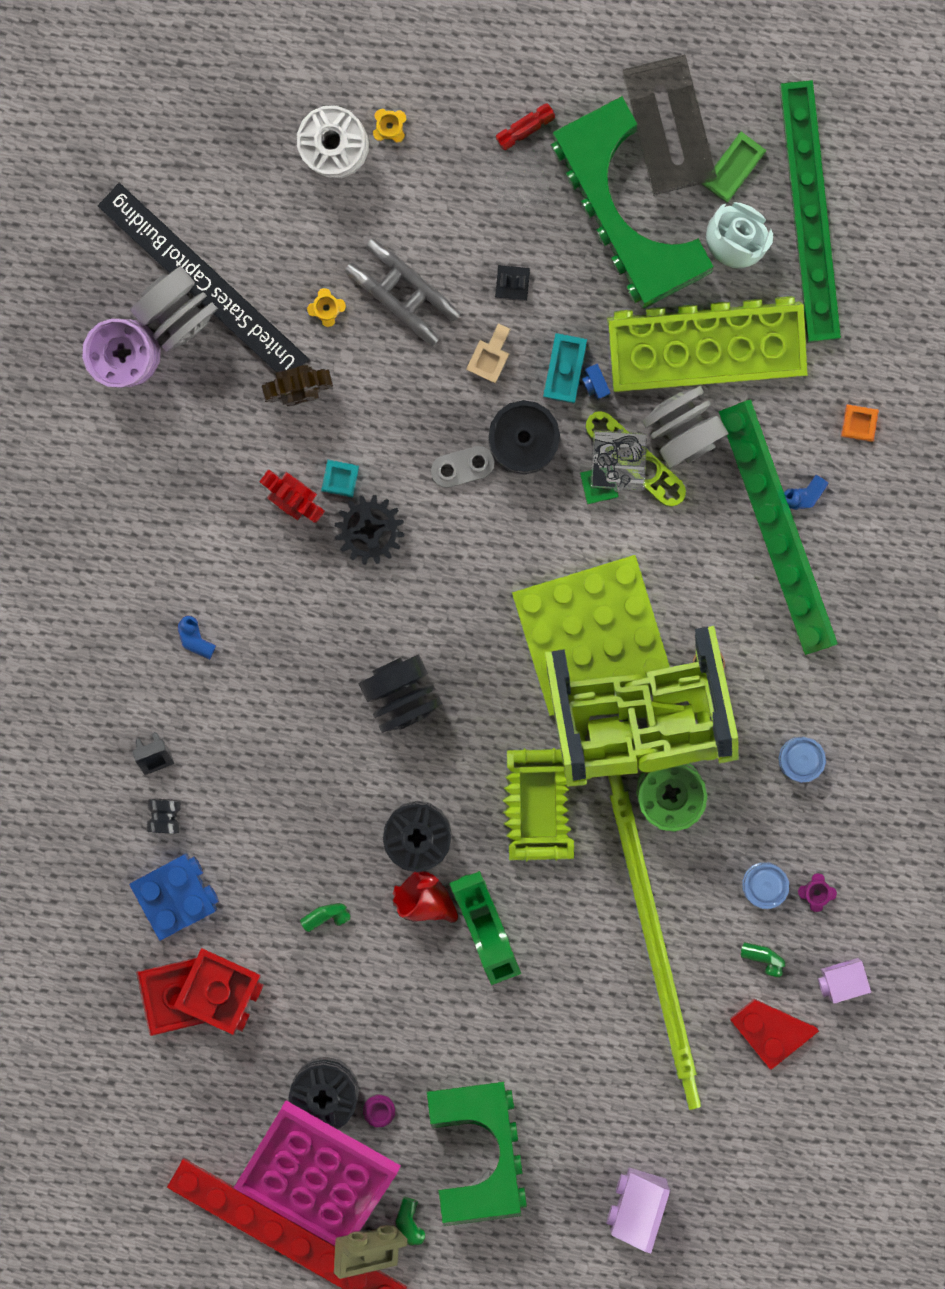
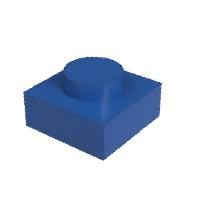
(595, 382)

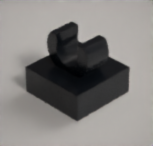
(512, 283)
(152, 756)

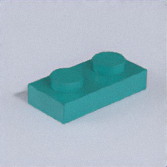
(565, 368)

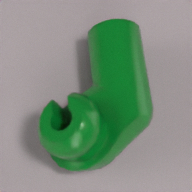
(323, 914)
(764, 955)
(406, 1224)

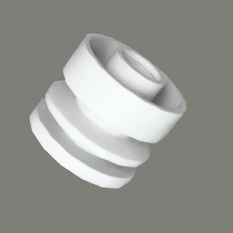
(318, 128)

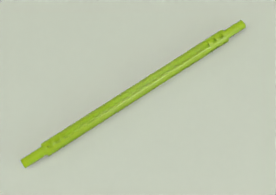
(654, 940)

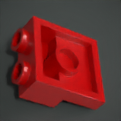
(219, 992)

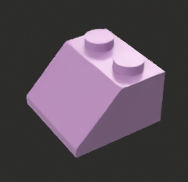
(638, 1208)

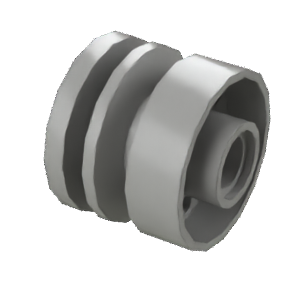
(169, 304)
(685, 428)

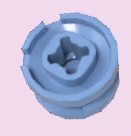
(802, 759)
(765, 885)

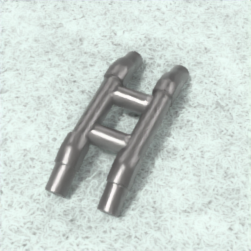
(406, 311)

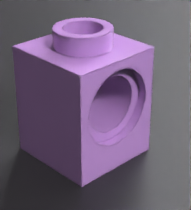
(844, 981)

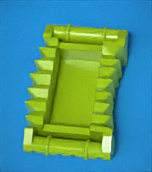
(537, 806)

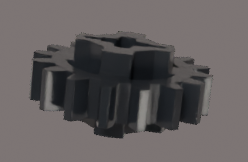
(366, 515)

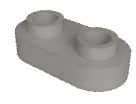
(462, 465)

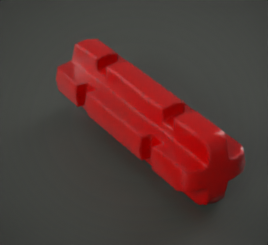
(525, 126)

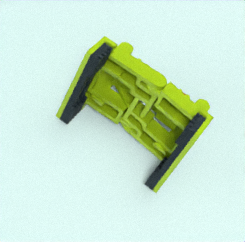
(671, 731)

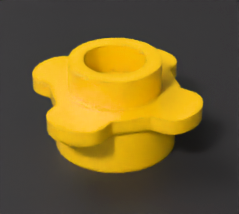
(383, 118)
(325, 298)

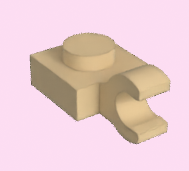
(489, 358)

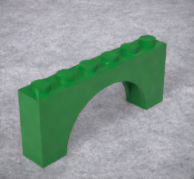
(649, 266)

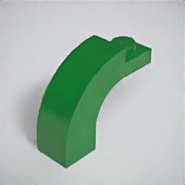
(485, 927)

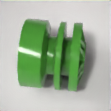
(677, 812)

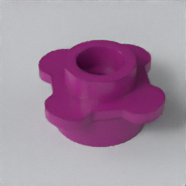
(826, 893)

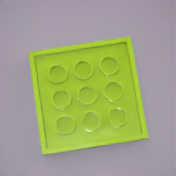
(599, 621)

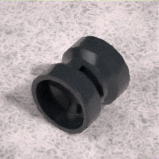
(163, 816)

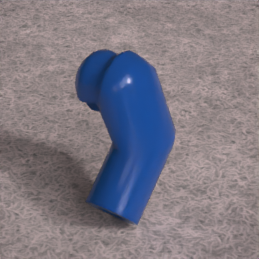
(806, 497)
(191, 638)

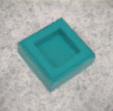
(340, 478)

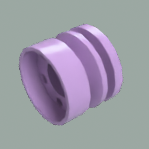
(102, 349)

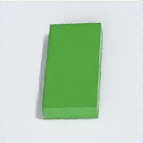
(735, 166)

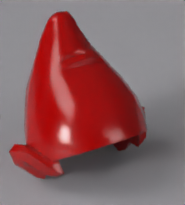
(423, 899)

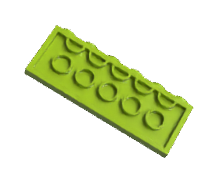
(707, 344)

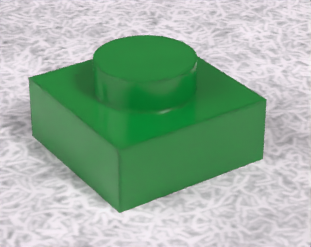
(595, 495)

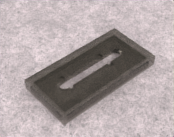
(676, 78)

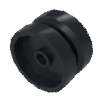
(518, 456)

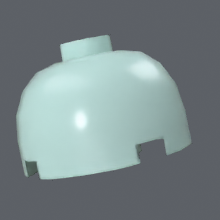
(738, 235)

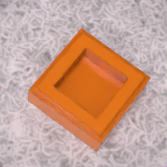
(859, 423)

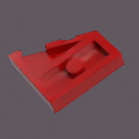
(771, 1031)

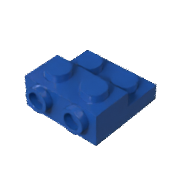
(174, 896)

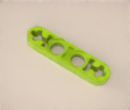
(670, 481)

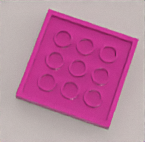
(316, 1175)

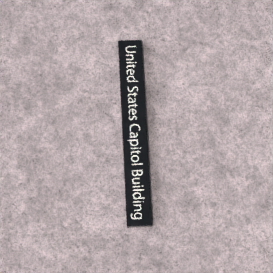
(173, 252)

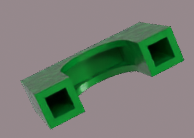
(499, 1194)

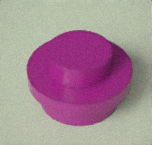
(379, 1110)

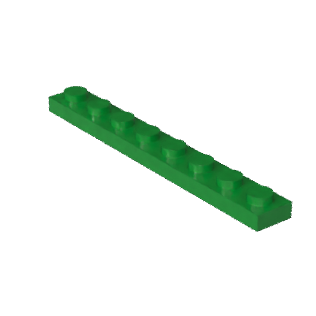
(810, 211)
(778, 527)

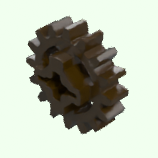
(297, 385)

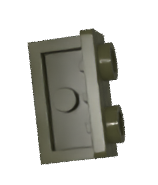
(367, 1251)

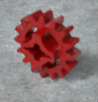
(292, 496)

